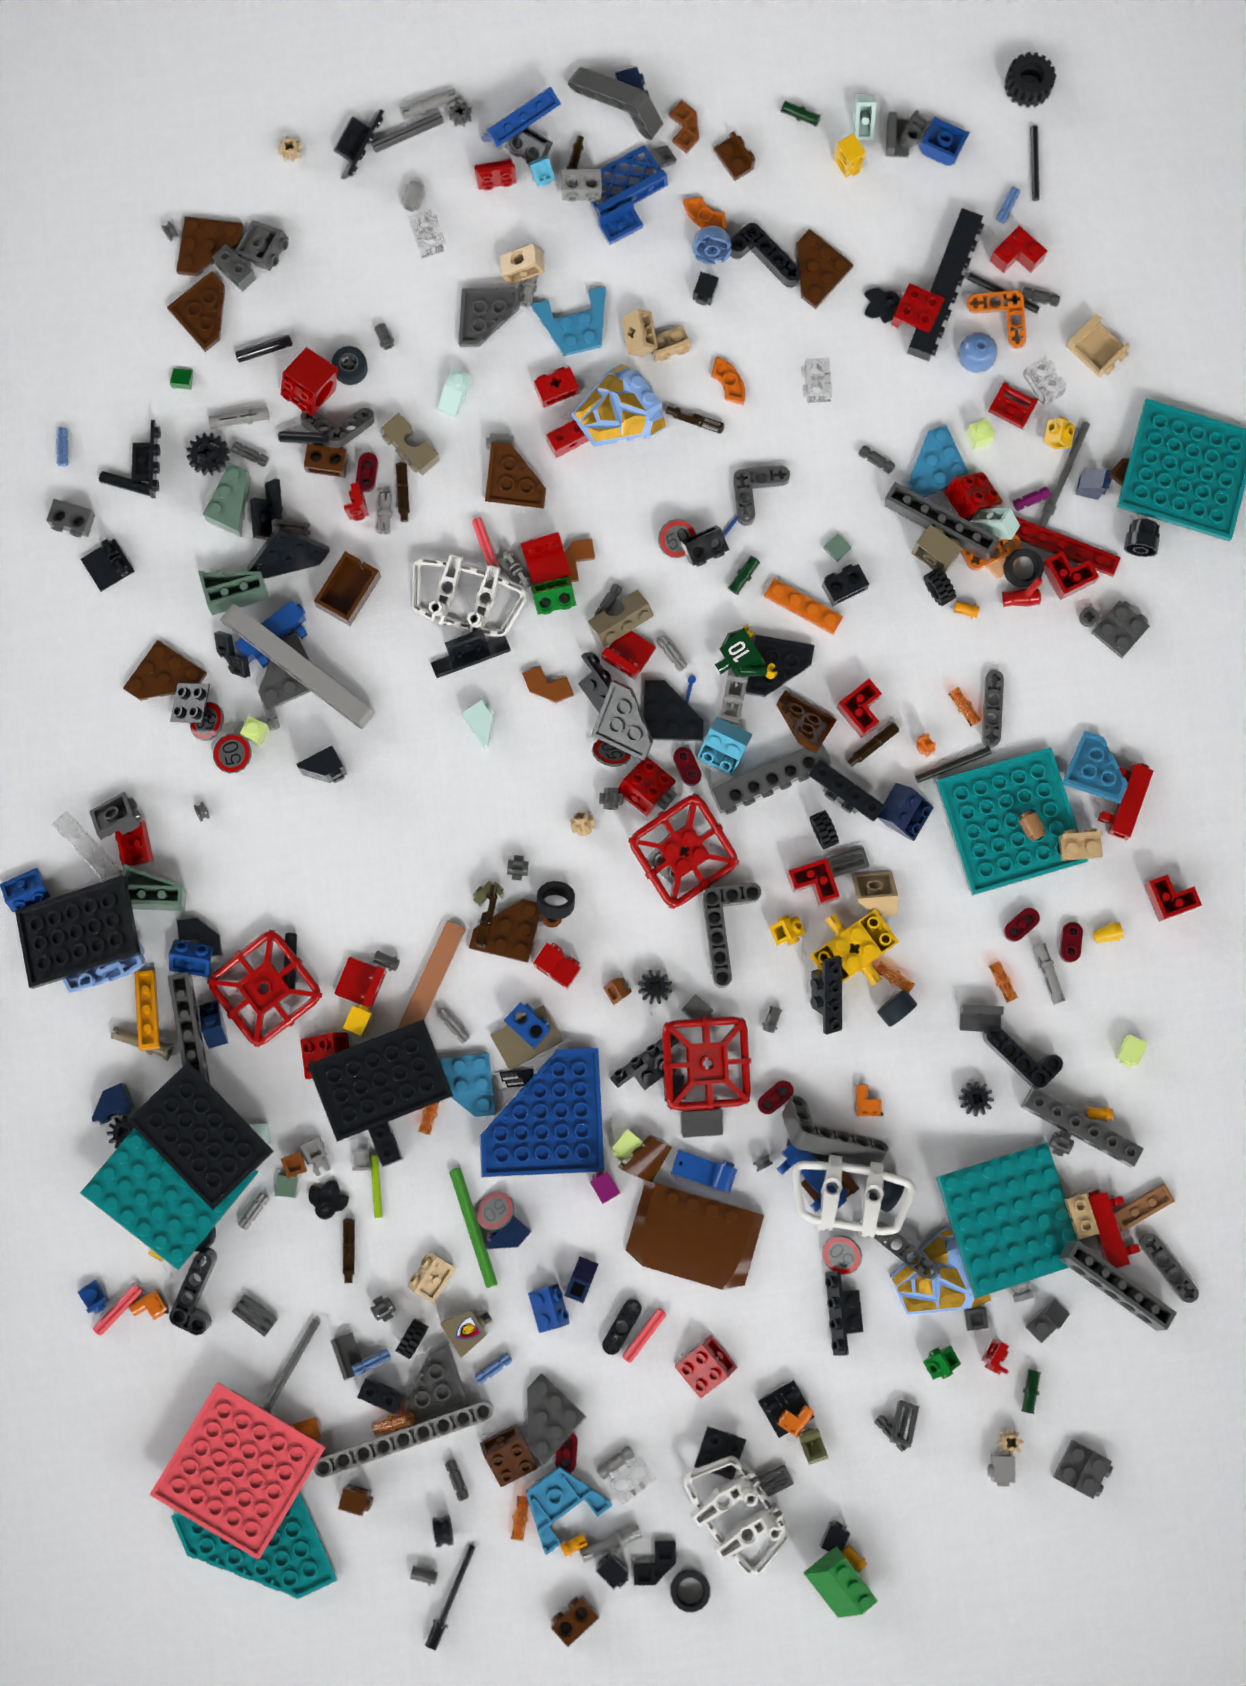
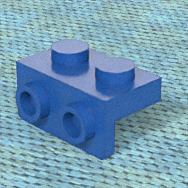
(619, 222)
(549, 1308)

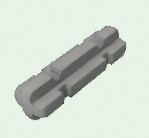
(672, 653)
(271, 716)
(453, 1025)
(253, 1211)
(615, 1462)

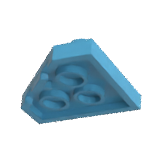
(936, 463)
(1096, 770)
(471, 1082)

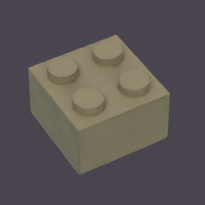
(936, 549)

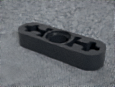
(613, 1328)

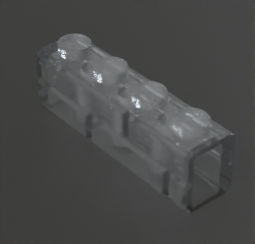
(87, 847)

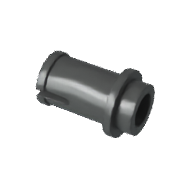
(386, 340)
(387, 961)
(772, 1019)
(424, 1575)

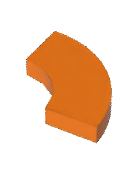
(702, 214)
(730, 380)

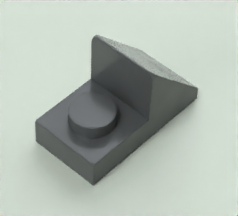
(1048, 1320)

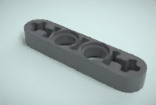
(989, 708)
(903, 1252)
(1170, 1266)

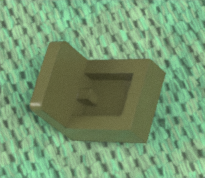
(480, 893)
(813, 1446)

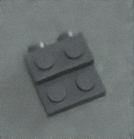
(262, 245)
(1121, 628)
(116, 814)
(1083, 1469)

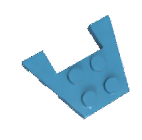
(575, 331)
(556, 1496)

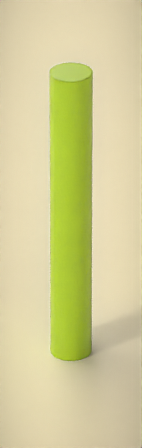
(377, 1202)

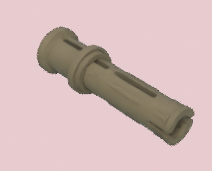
(131, 1038)

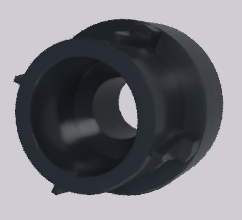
(1142, 538)

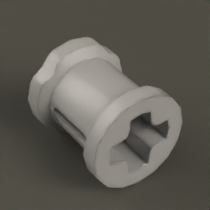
(361, 1160)

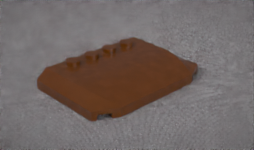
(693, 1236)

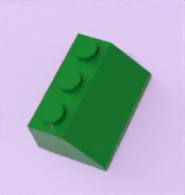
(840, 1585)

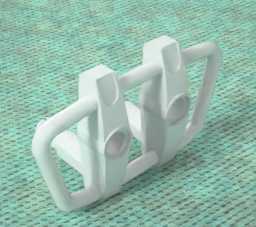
(478, 619)
(870, 1208)
(745, 1487)

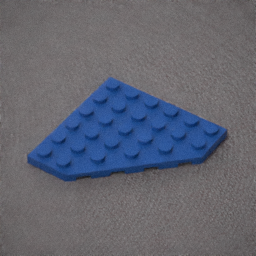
(550, 1121)

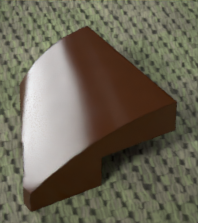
(647, 1158)

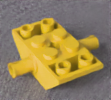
(870, 937)

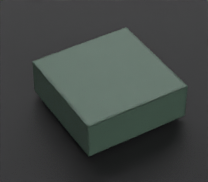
(837, 547)
(286, 1186)

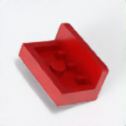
(134, 846)

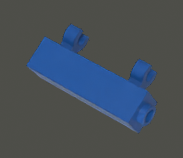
(281, 624)
(814, 1177)

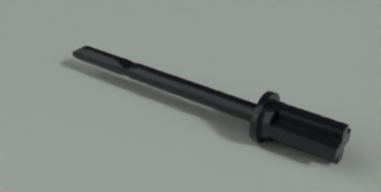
(439, 1625)

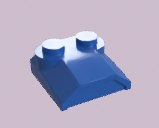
(943, 142)

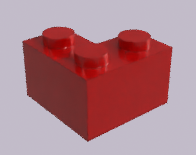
(1018, 247)
(1067, 579)
(856, 708)
(815, 875)
(1167, 902)
(556, 966)

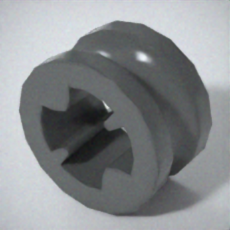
(169, 230)
(1093, 613)
(201, 811)
(762, 1163)

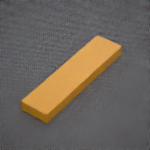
(147, 1010)

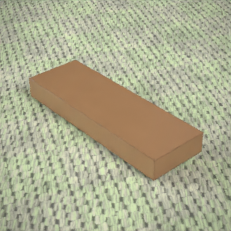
(1143, 1207)

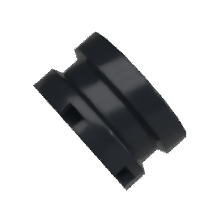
(442, 1531)

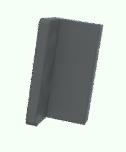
(894, 129)
(980, 1017)
(702, 1123)
(346, 1354)

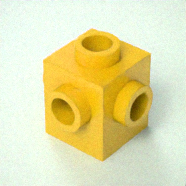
(1059, 433)
(787, 930)

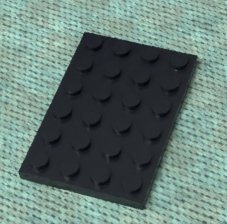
(77, 932)
(380, 1080)
(200, 1136)

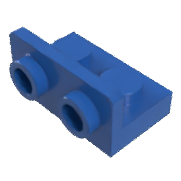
(24, 890)
(190, 958)

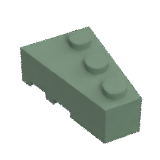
(229, 500)
(235, 588)
(153, 892)

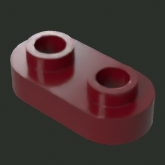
(367, 473)
(687, 766)
(1021, 925)
(1071, 941)
(774, 1096)
(568, 1452)

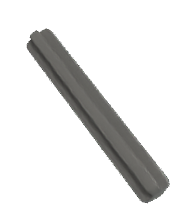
(407, 132)

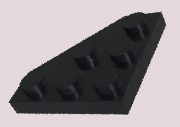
(286, 553)
(789, 661)
(669, 714)

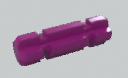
(1031, 498)

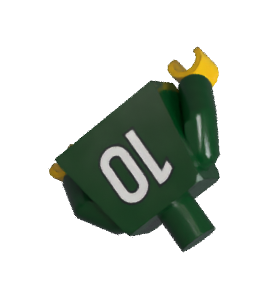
(743, 656)

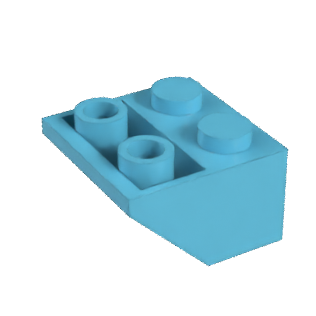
(724, 746)

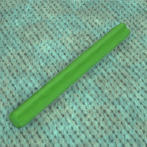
(473, 1227)

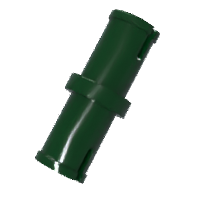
(800, 113)
(744, 575)
(1030, 1391)

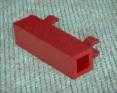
(1127, 812)
(1109, 1236)

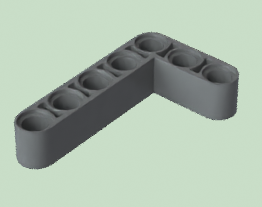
(620, 96)
(719, 927)
(827, 1141)

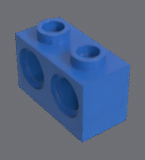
(523, 1029)

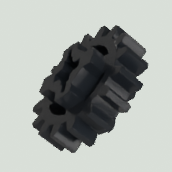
(201, 453)

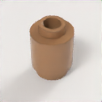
(1032, 825)

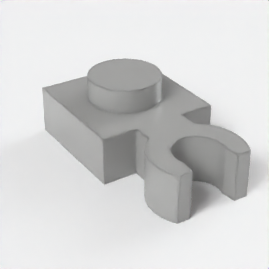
(313, 1153)

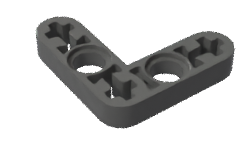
(339, 434)
(751, 483)

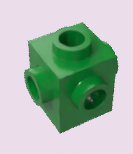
(941, 1362)

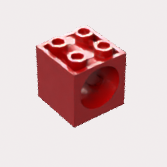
(309, 381)

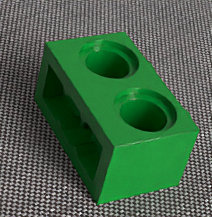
(552, 590)

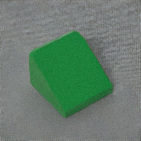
(181, 378)

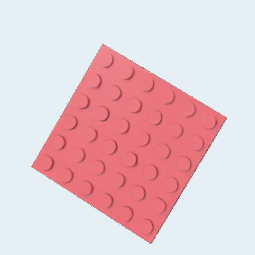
(237, 1470)

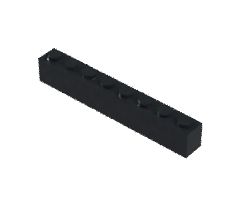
(947, 279)

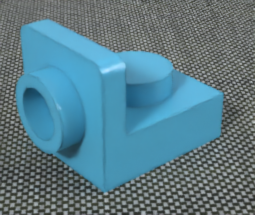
(542, 171)

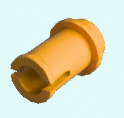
(966, 609)
(1100, 1113)
(573, 1545)
(854, 1558)

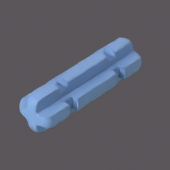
(1008, 205)
(62, 446)
(370, 1362)
(493, 1368)

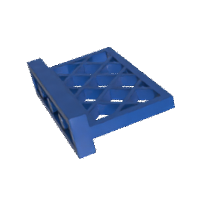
(522, 117)
(633, 192)

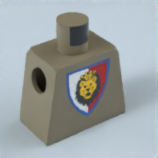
(466, 1330)

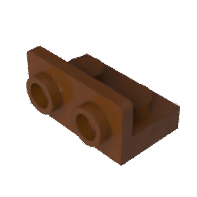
(735, 156)

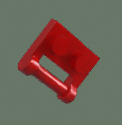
(1011, 410)

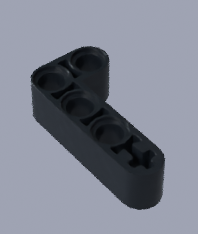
(766, 257)
(1018, 1054)
(196, 1289)

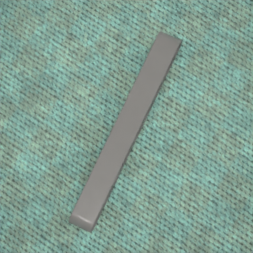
(297, 666)
(395, 1446)

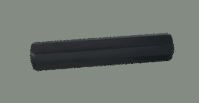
(263, 348)
(303, 437)
(124, 483)
(291, 940)

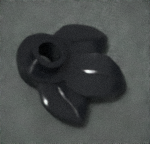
(878, 305)
(327, 1196)

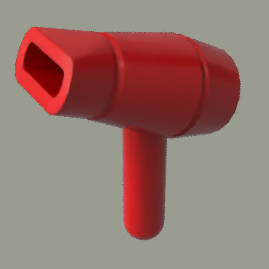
(1026, 597)

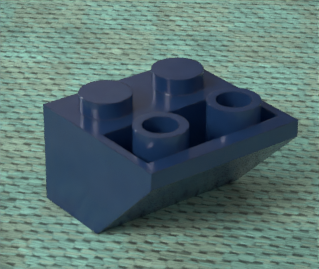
(905, 811)

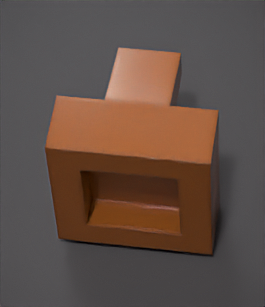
(616, 991)
(294, 1165)

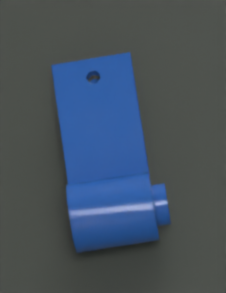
(704, 1171)

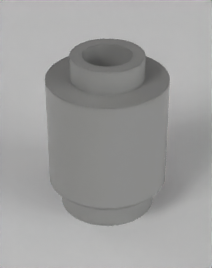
(413, 196)
(500, 438)

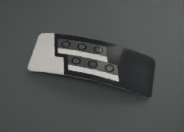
(513, 1078)

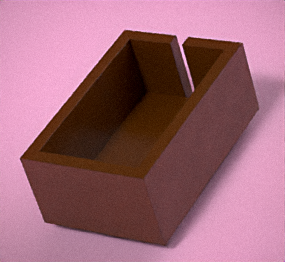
(347, 588)

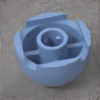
(712, 245)
(977, 352)

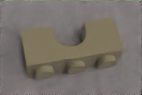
(420, 457)
(610, 628)

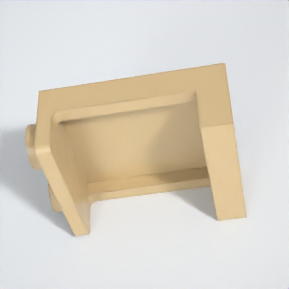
(1097, 347)

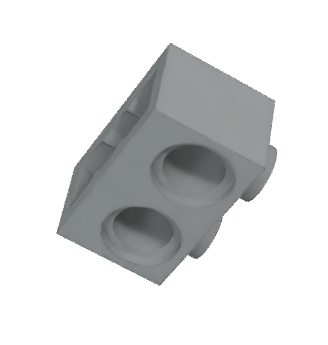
(581, 180)

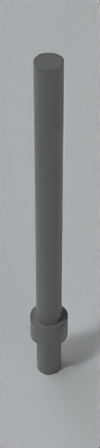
(1050, 507)
(291, 1365)

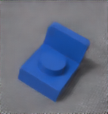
(93, 1297)

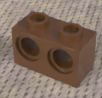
(324, 465)
(355, 1500)
(578, 1624)

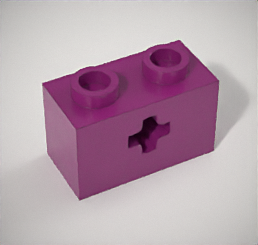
(604, 1186)

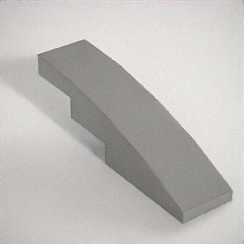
(733, 698)

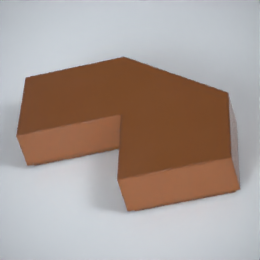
(686, 118)
(577, 552)
(554, 691)

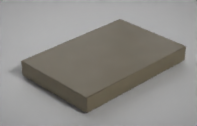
(516, 1050)

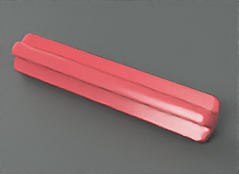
(484, 542)
(117, 1310)
(644, 1335)

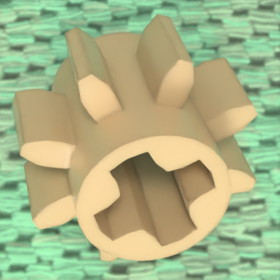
(290, 149)
(582, 823)
(1004, 1443)

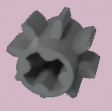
(460, 119)
(611, 798)
(517, 867)
(1061, 1143)
(382, 1308)

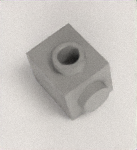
(1002, 1469)

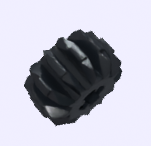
(655, 994)
(982, 1097)
(117, 1130)

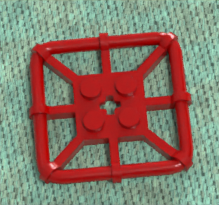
(670, 850)
(277, 989)
(696, 1055)

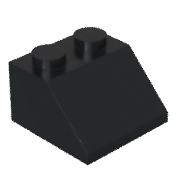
(323, 766)

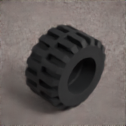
(1034, 66)

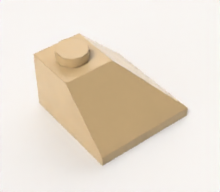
(877, 892)

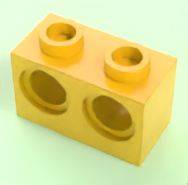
(849, 156)

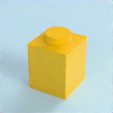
(358, 1020)

